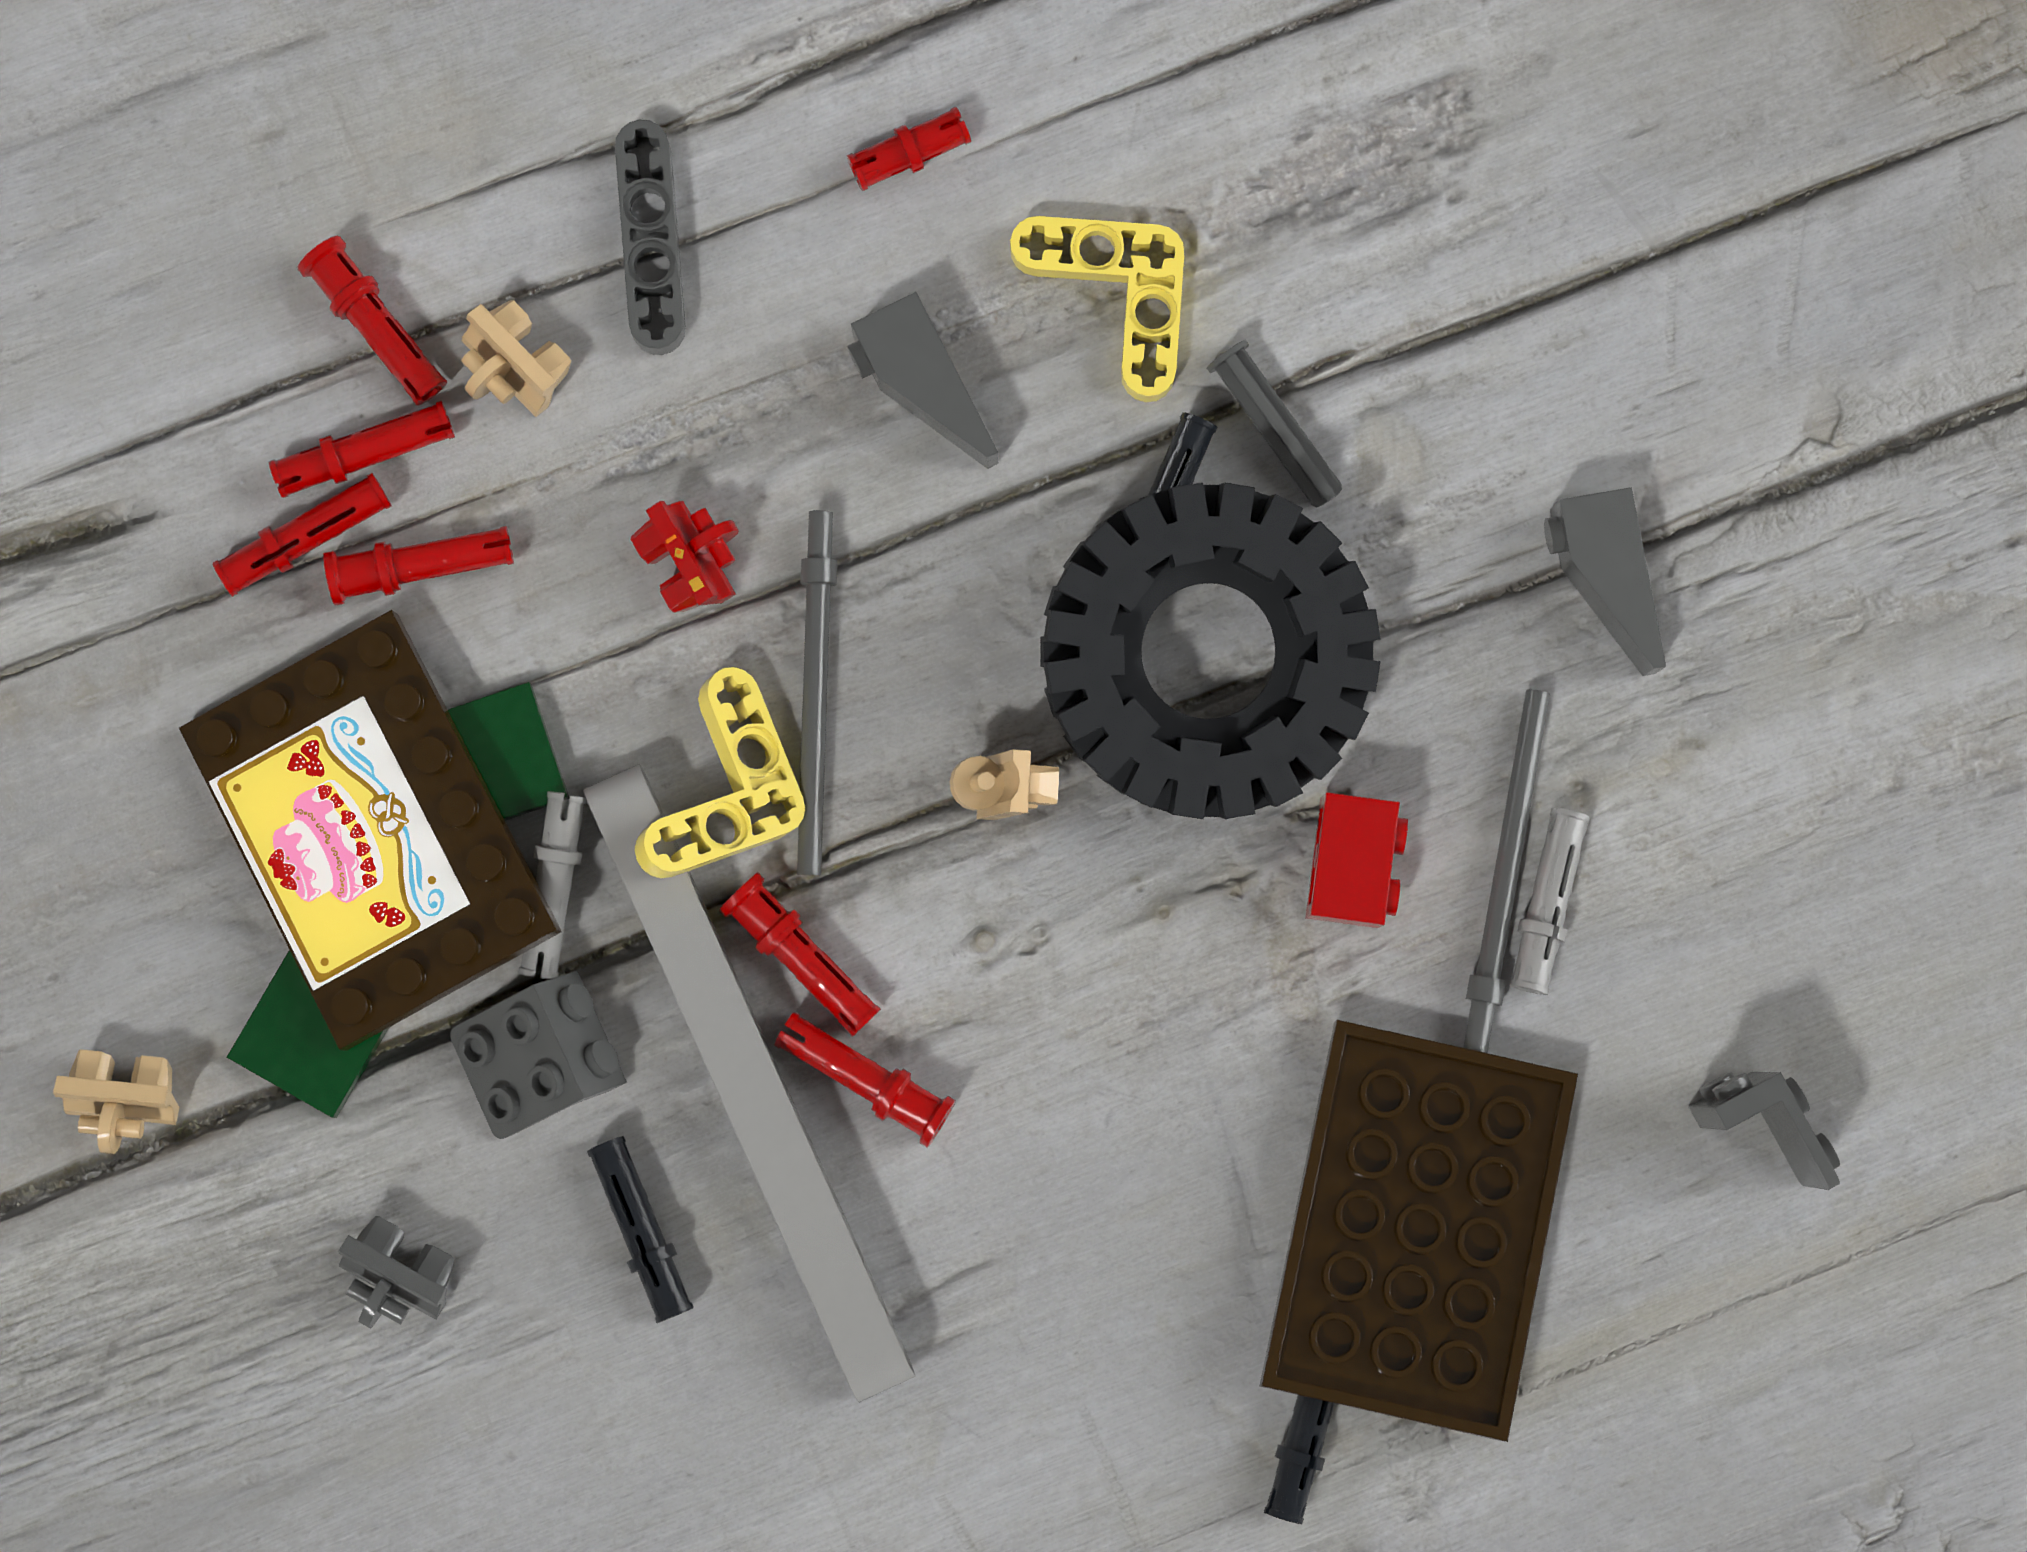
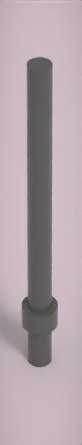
(818, 575)
(1486, 987)

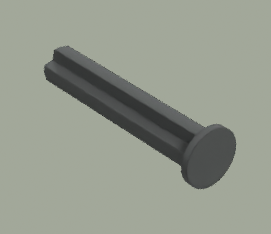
(1276, 424)

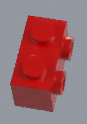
(1355, 860)

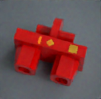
(695, 547)

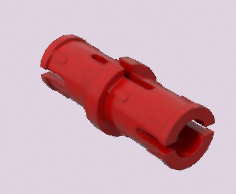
(909, 148)

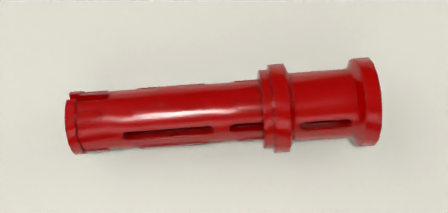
(357, 300)
(388, 568)
(780, 934)
(891, 1093)

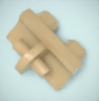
(504, 364)
(1003, 784)
(117, 1107)

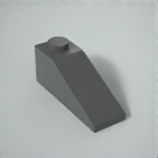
(916, 372)
(1607, 565)

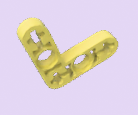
(1141, 282)
(750, 786)

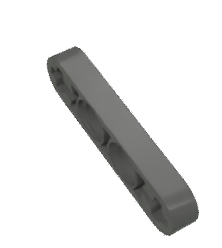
(652, 237)

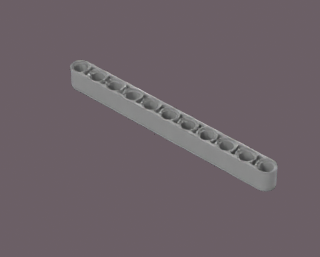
(753, 1094)

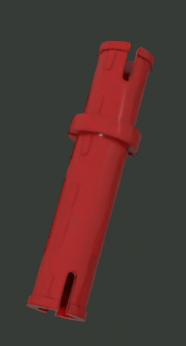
(360, 449)
(302, 534)

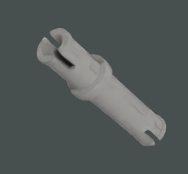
(554, 875)
(1546, 914)

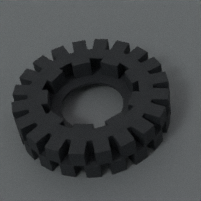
(1318, 629)

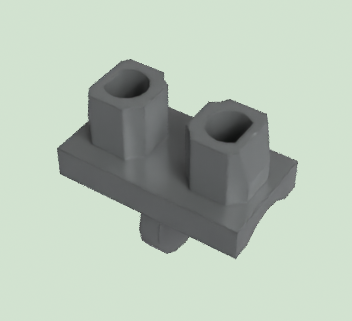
(371, 1260)

